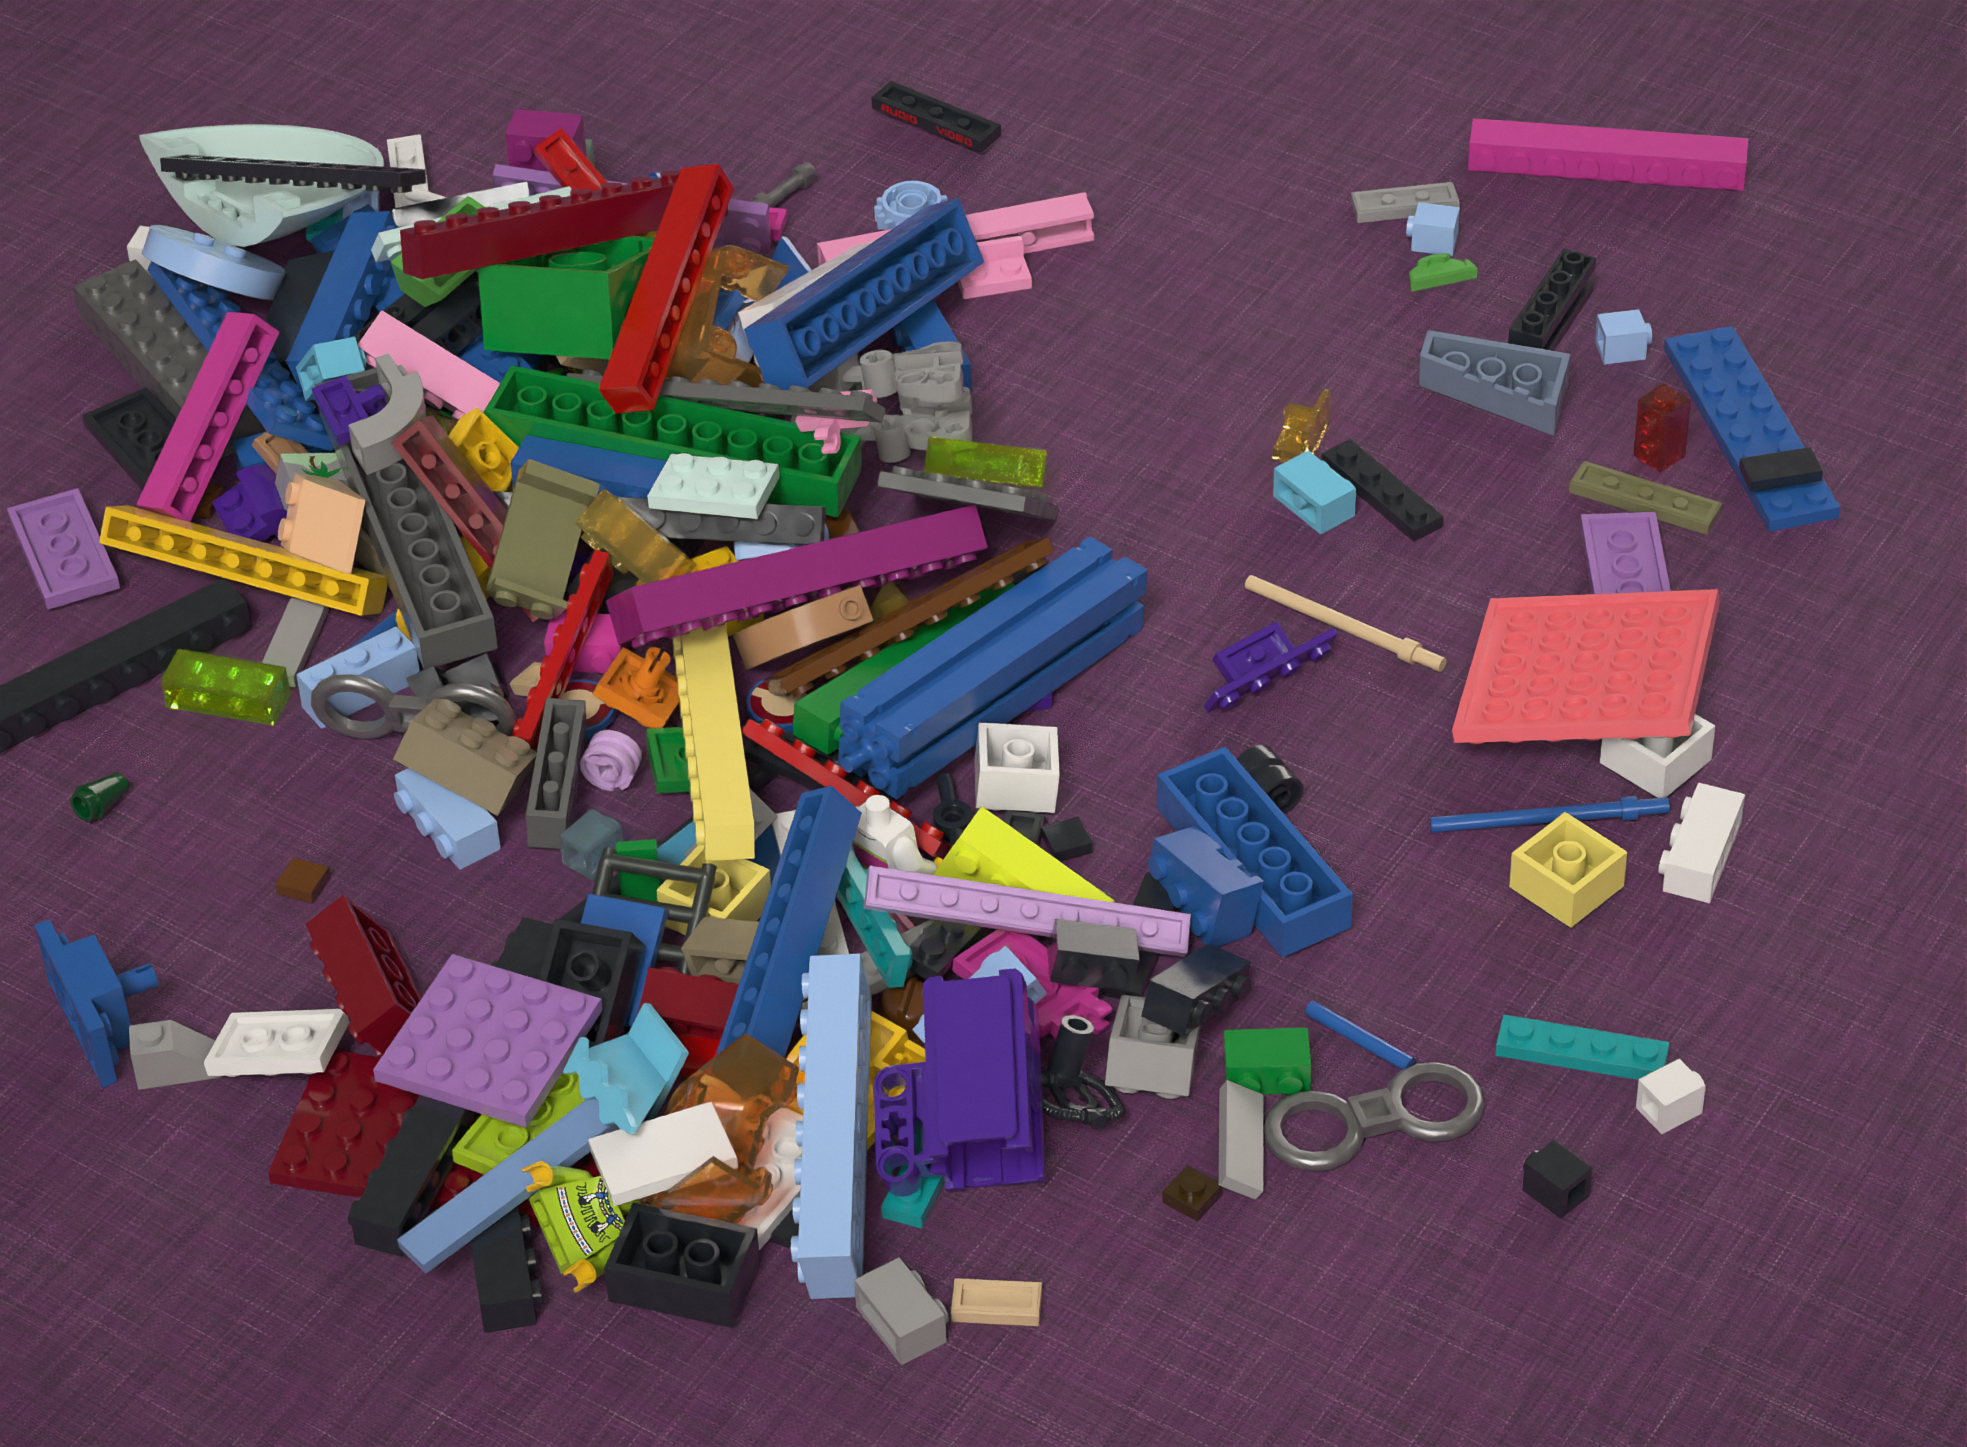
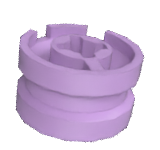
(610, 760)

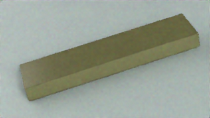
(1645, 496)

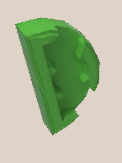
(1440, 270)

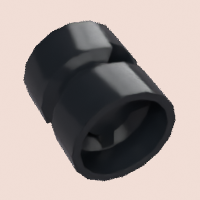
(1272, 776)

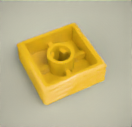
(485, 448)

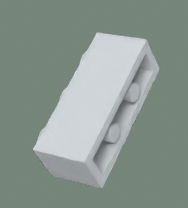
(1701, 842)

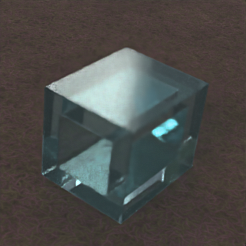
(585, 841)

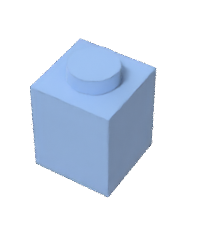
(1434, 228)
(1622, 336)

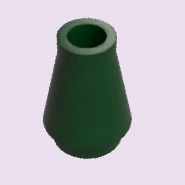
(97, 797)

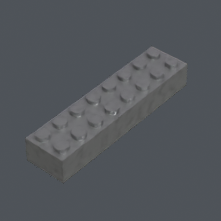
(149, 338)

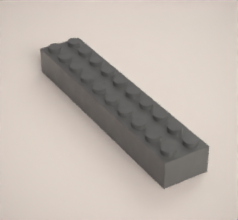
(419, 555)

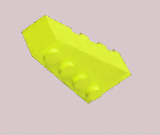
(1002, 856)

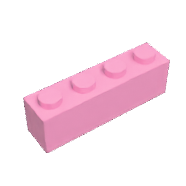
(444, 377)

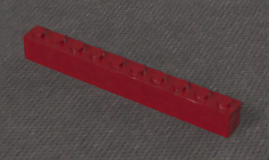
(536, 228)

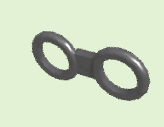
(399, 709)
(1373, 1115)

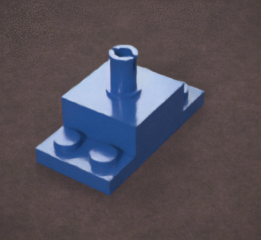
(92, 995)

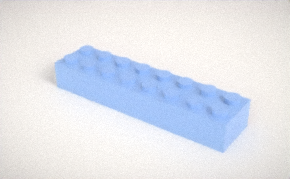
(832, 1126)

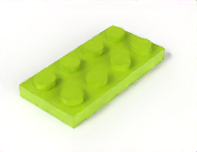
(494, 1140)

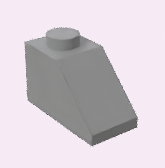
(168, 1054)

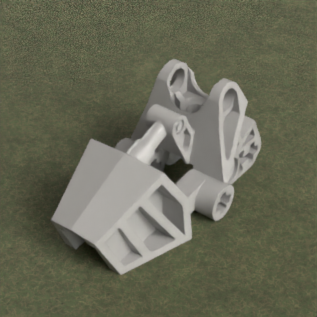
(928, 393)

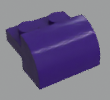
(253, 506)

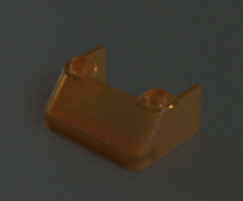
(710, 350)

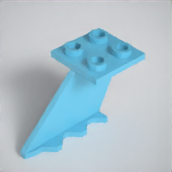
(631, 1071)

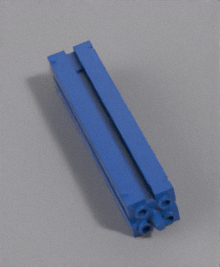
(991, 667)

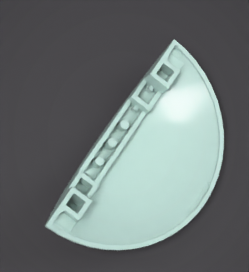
(257, 212)

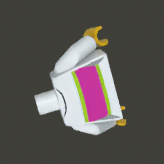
(888, 839)

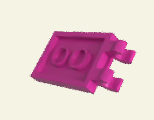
(1060, 997)

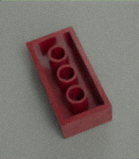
(365, 971)

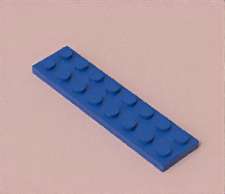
(1746, 421)

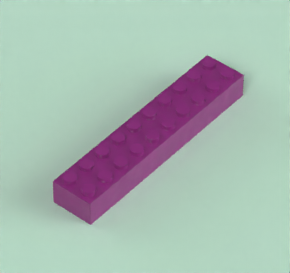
(795, 576)

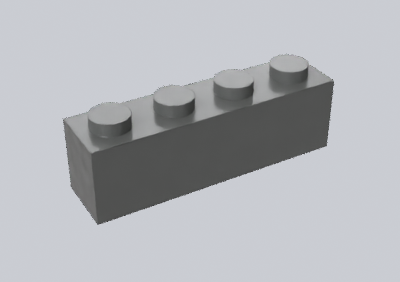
(556, 772)

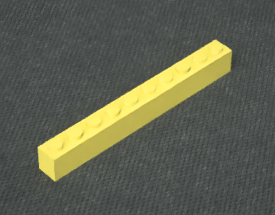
(714, 745)

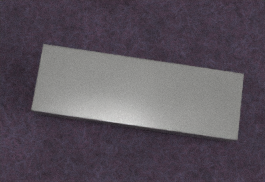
(1400, 201)
(296, 636)
(1241, 1139)

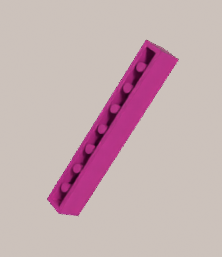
(1608, 154)

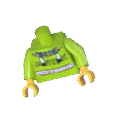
(576, 1219)

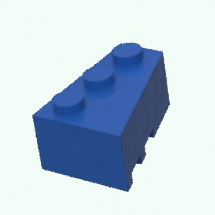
(1206, 885)

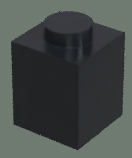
(1556, 1178)

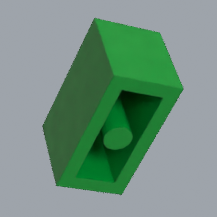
(1268, 1059)

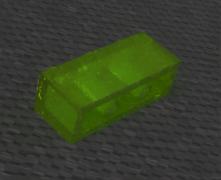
(985, 461)
(226, 687)

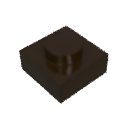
(1192, 1193)

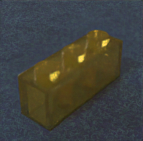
(631, 541)

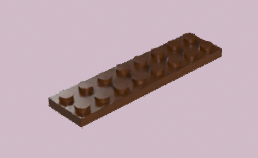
(899, 623)

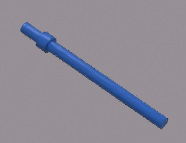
(1626, 808)

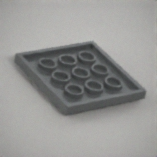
(968, 492)

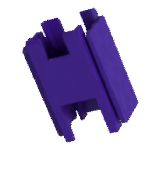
(972, 1093)

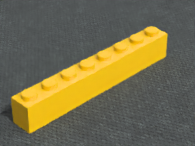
(241, 560)

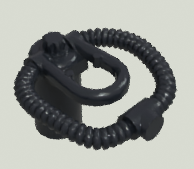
(1066, 1072)

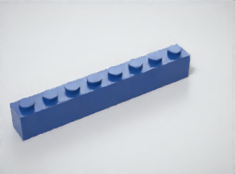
(793, 920)

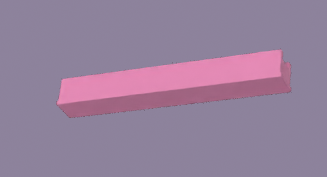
(1039, 223)

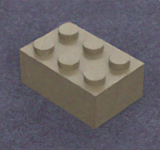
(466, 755)

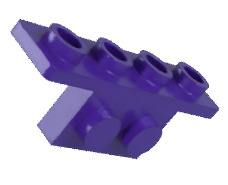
(1259, 658)

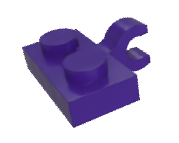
(343, 406)

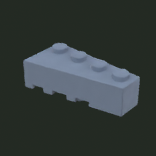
(1497, 377)

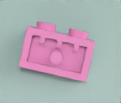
(1001, 272)

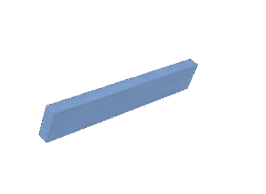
(501, 1188)

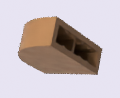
(803, 627)

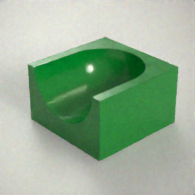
(562, 299)

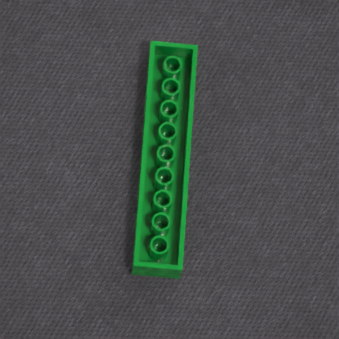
(578, 414)

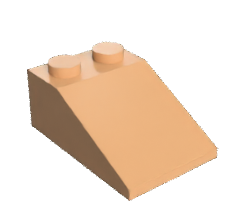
(322, 521)

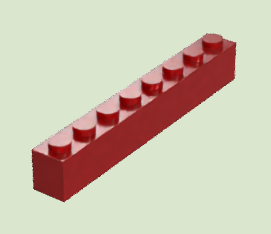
(666, 289)

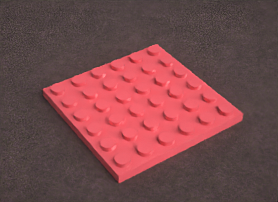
(1588, 667)

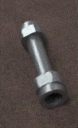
(801, 177)

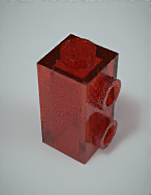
(1662, 427)

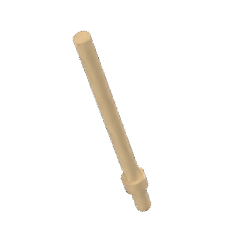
(1406, 649)

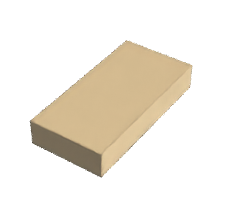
(996, 1302)

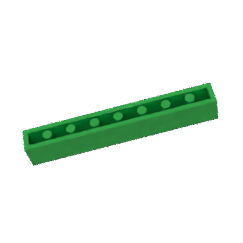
(819, 712)

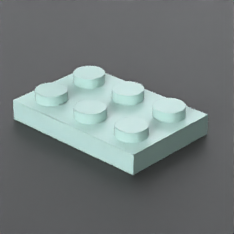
(713, 486)

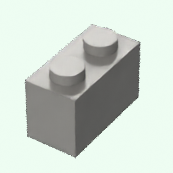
(901, 1310)

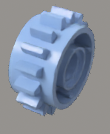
(903, 201)

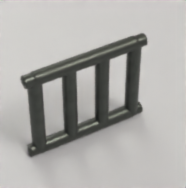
(703, 877)

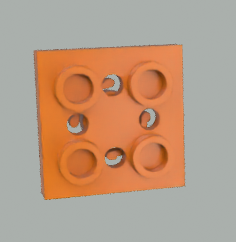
(640, 687)

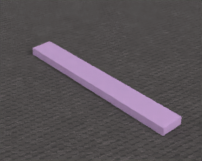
(1017, 908)

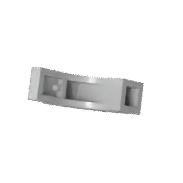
(373, 435)

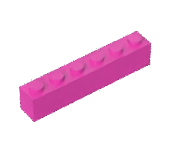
(208, 416)

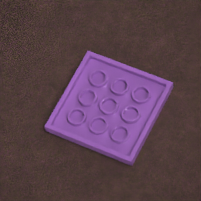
(488, 1040)

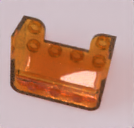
(746, 1088)

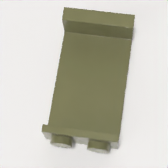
(539, 539)

